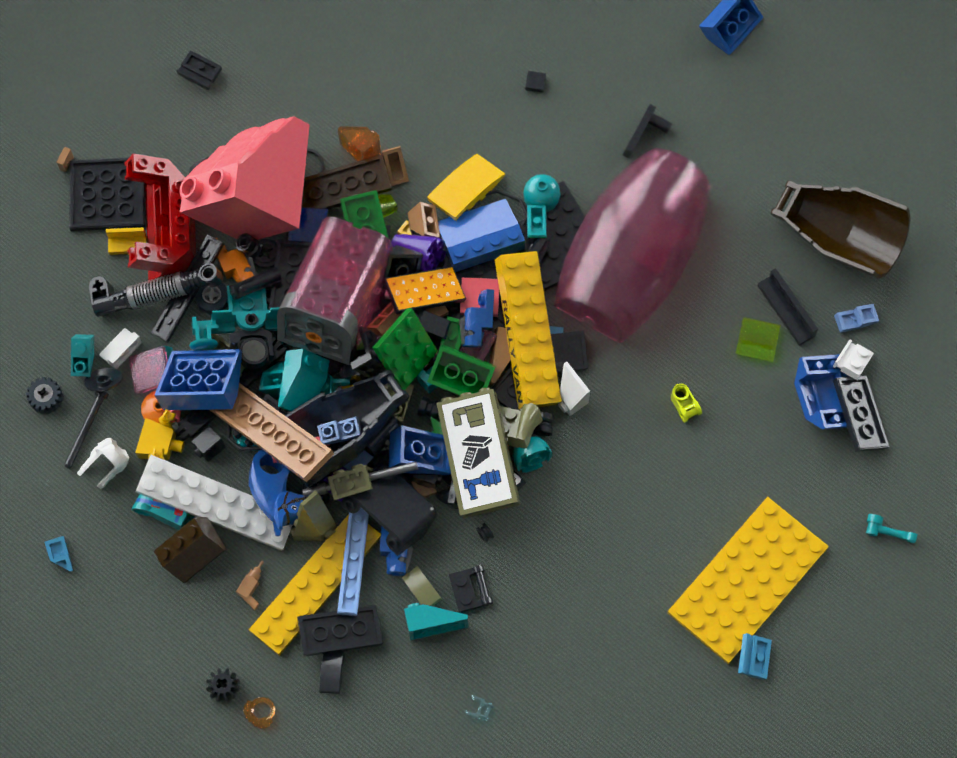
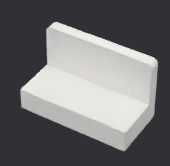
(120, 348)

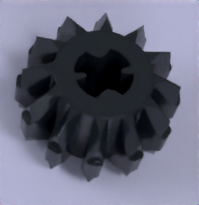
(215, 688)

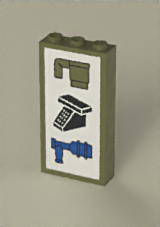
(478, 453)

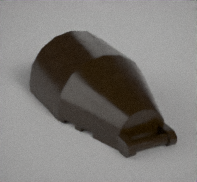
(847, 225)

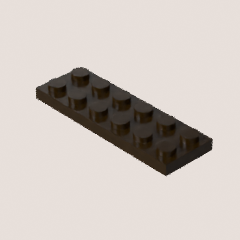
(328, 187)

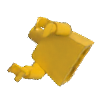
(158, 438)

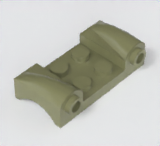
(520, 424)

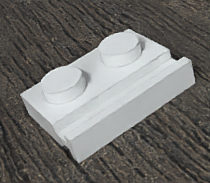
(853, 359)

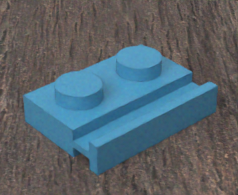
(754, 656)

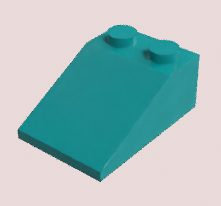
(302, 378)
(430, 620)

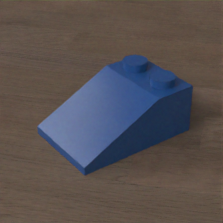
(418, 446)

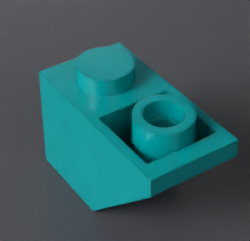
(82, 355)

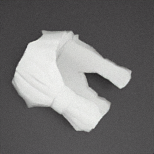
(114, 453)

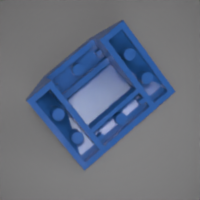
(817, 391)

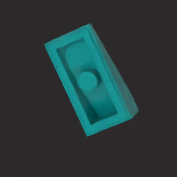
(536, 221)

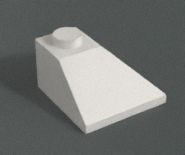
(572, 391)

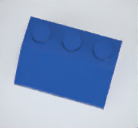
(731, 23)

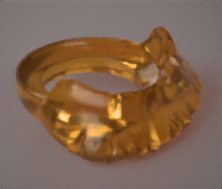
(260, 722)

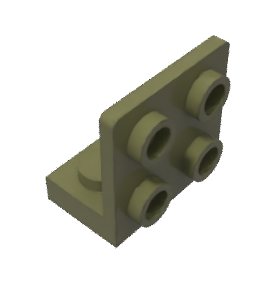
(350, 482)

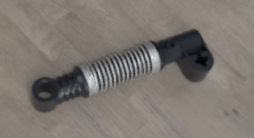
(140, 294)

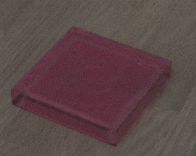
(148, 369)

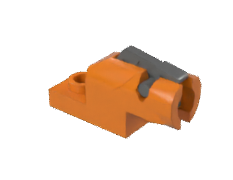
(236, 264)

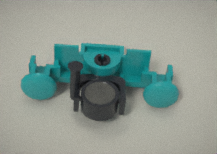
(241, 314)

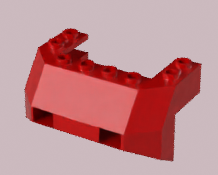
(169, 232)

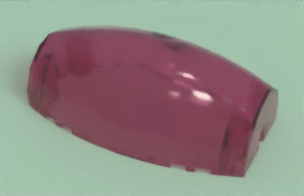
(634, 243)

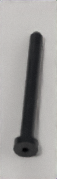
(85, 428)

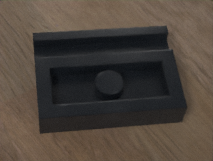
(199, 70)

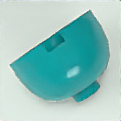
(542, 191)
(531, 458)

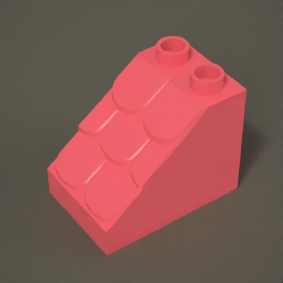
(251, 181)

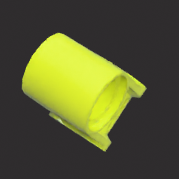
(686, 406)

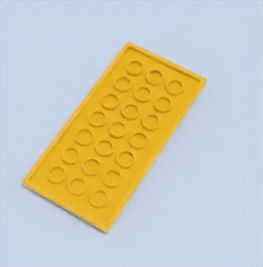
(747, 579)

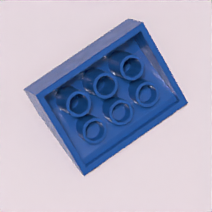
(481, 235)
(200, 380)

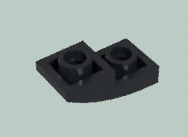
(331, 672)

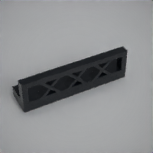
(788, 307)

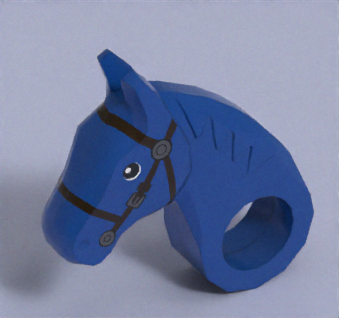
(271, 492)

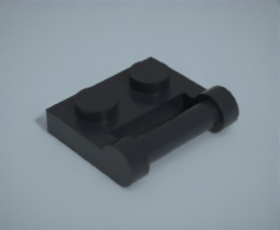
(464, 591)

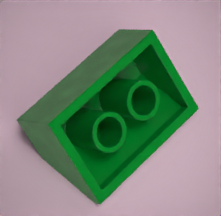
(460, 372)

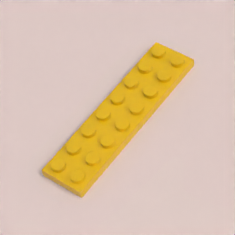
(307, 590)

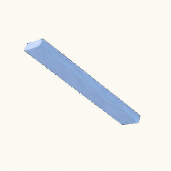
(353, 563)

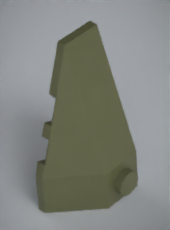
(313, 520)

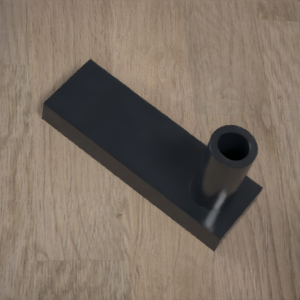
(651, 118)

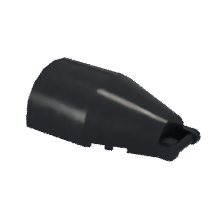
(366, 401)

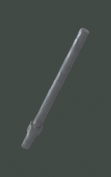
(323, 488)

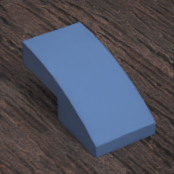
(857, 318)

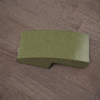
(421, 587)

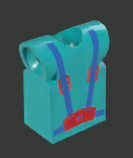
(161, 512)

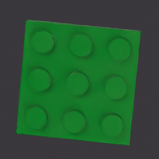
(405, 348)

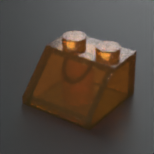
(359, 142)

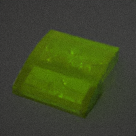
(758, 339)

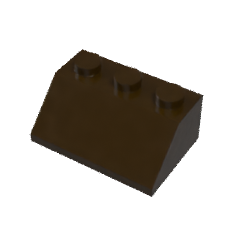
(190, 549)

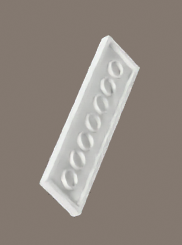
(209, 499)

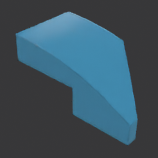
(59, 553)

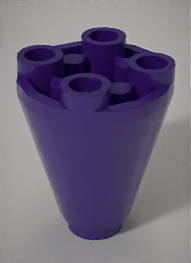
(429, 246)

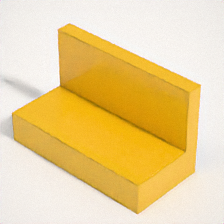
(123, 238)

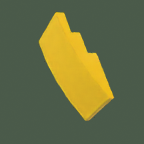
(465, 186)

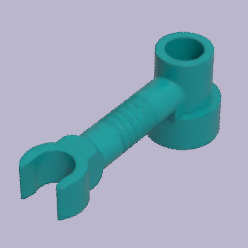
(875, 526)

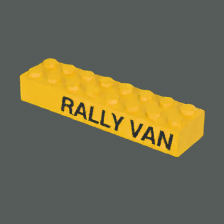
(527, 329)

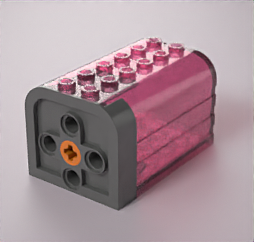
(334, 290)

